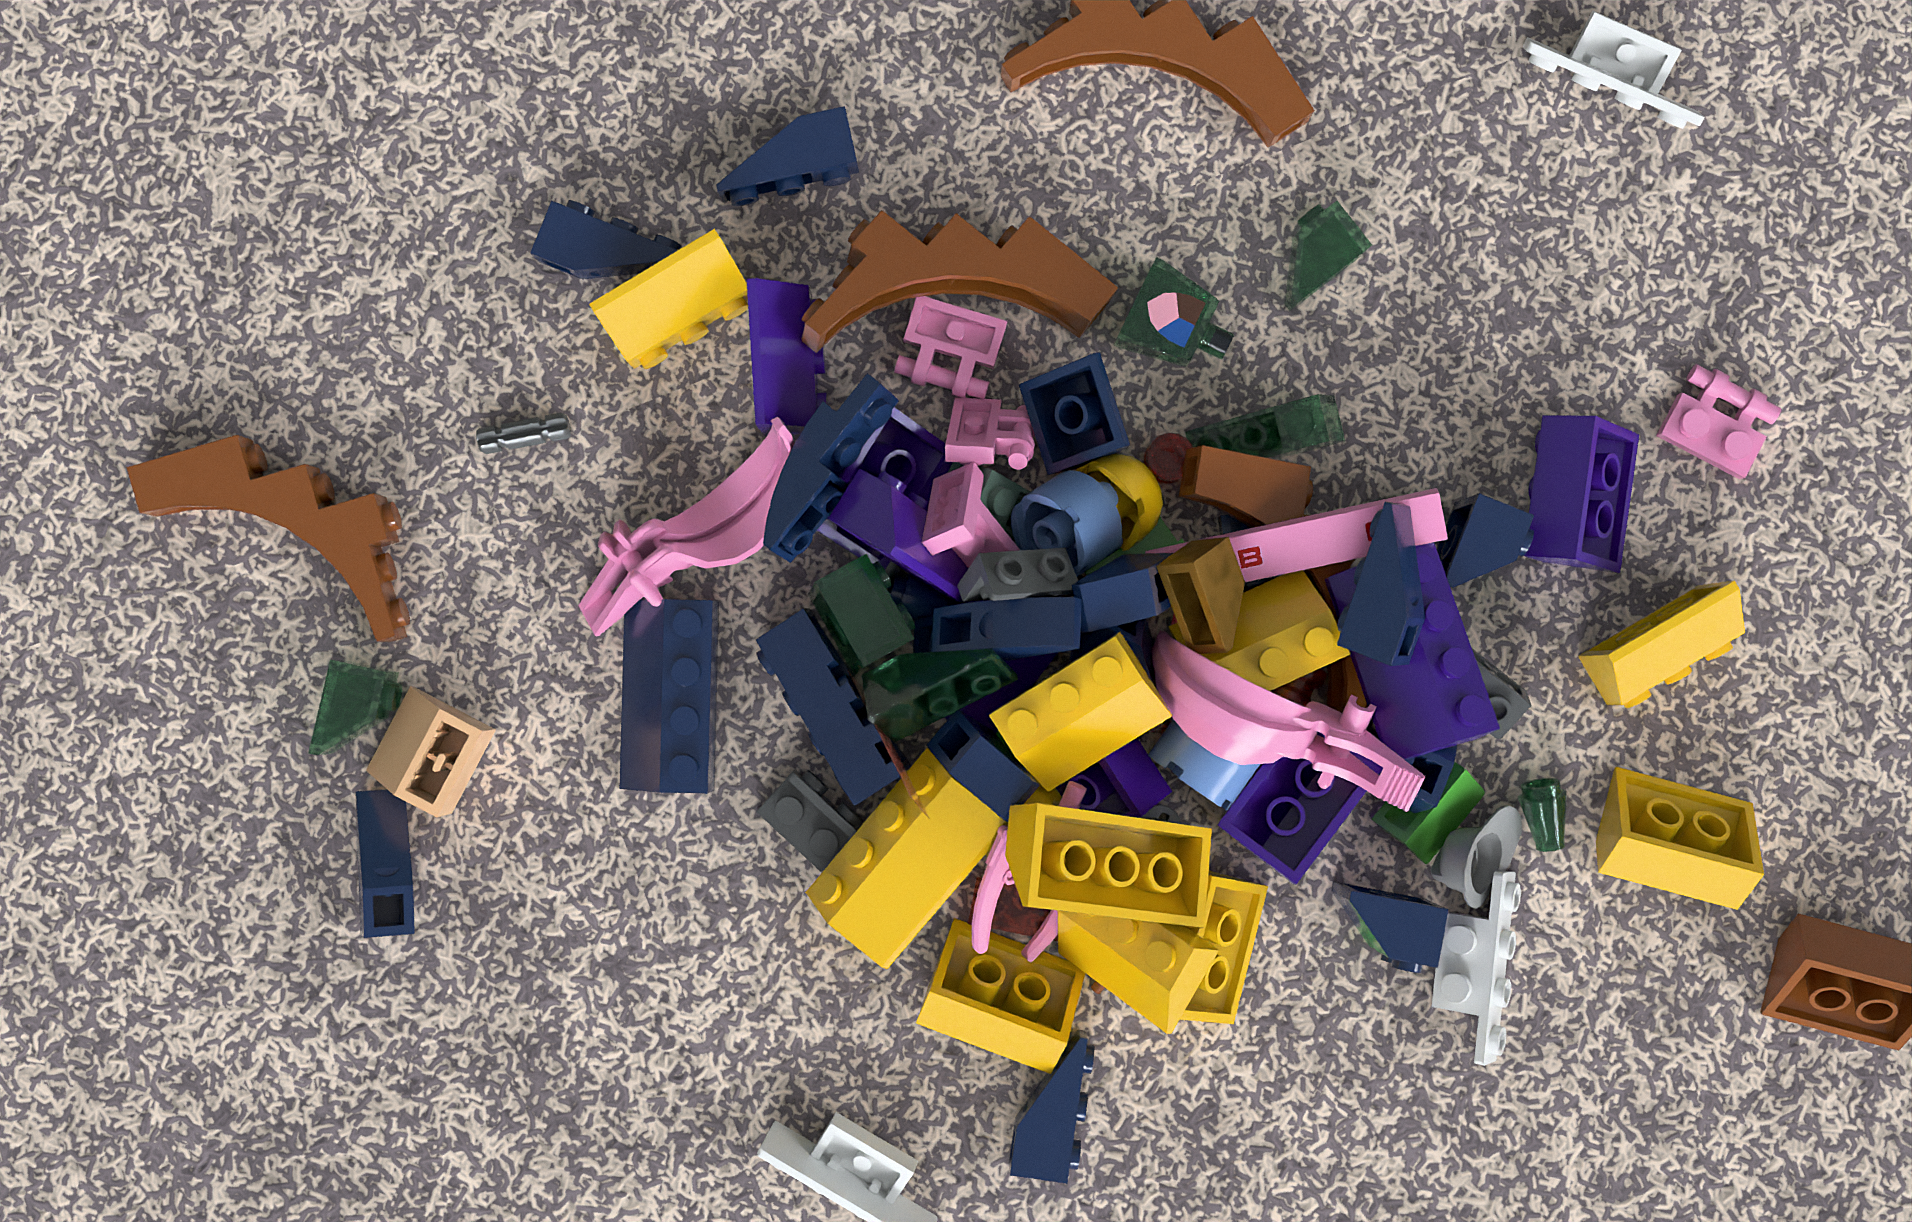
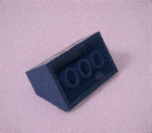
(669, 696)

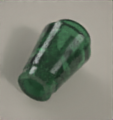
(1545, 812)

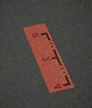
(894, 756)

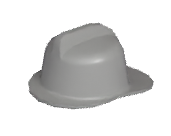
(1475, 853)

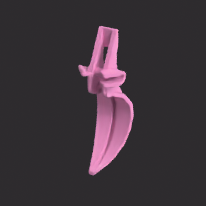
(709, 534)
(1260, 727)

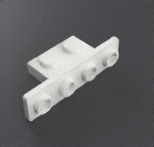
(1620, 60)
(1474, 966)
(849, 1169)

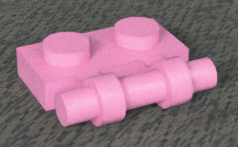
(954, 333)
(983, 429)
(1713, 435)

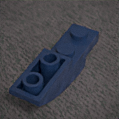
(810, 477)
(1009, 627)

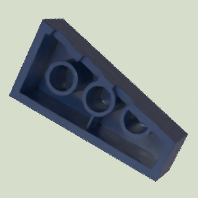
(829, 704)

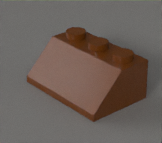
(1842, 982)

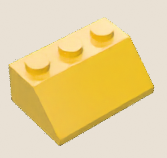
(673, 301)
(1280, 633)
(1666, 643)
(1081, 713)
(1679, 839)
(1231, 927)
(1140, 962)
(1002, 998)

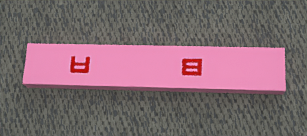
(1325, 536)

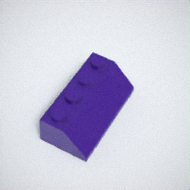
(1441, 692)

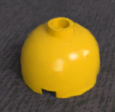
(1137, 493)

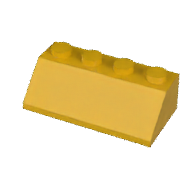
(903, 862)
(1108, 864)

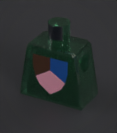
(1172, 319)

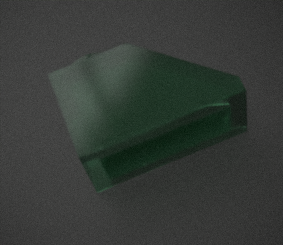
(1321, 251)
(352, 703)

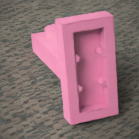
(960, 519)

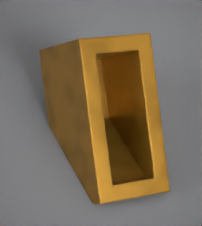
(1205, 593)

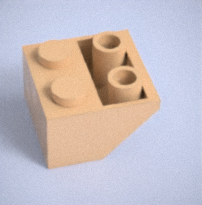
(429, 753)

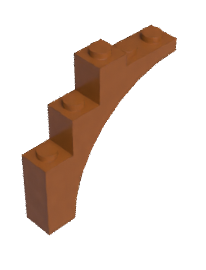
(1170, 38)
(1022, 268)
(1260, 494)
(347, 534)

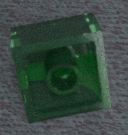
(861, 613)

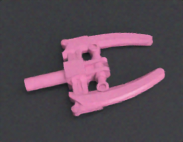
(997, 874)

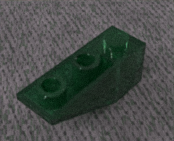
(1276, 430)
(929, 686)

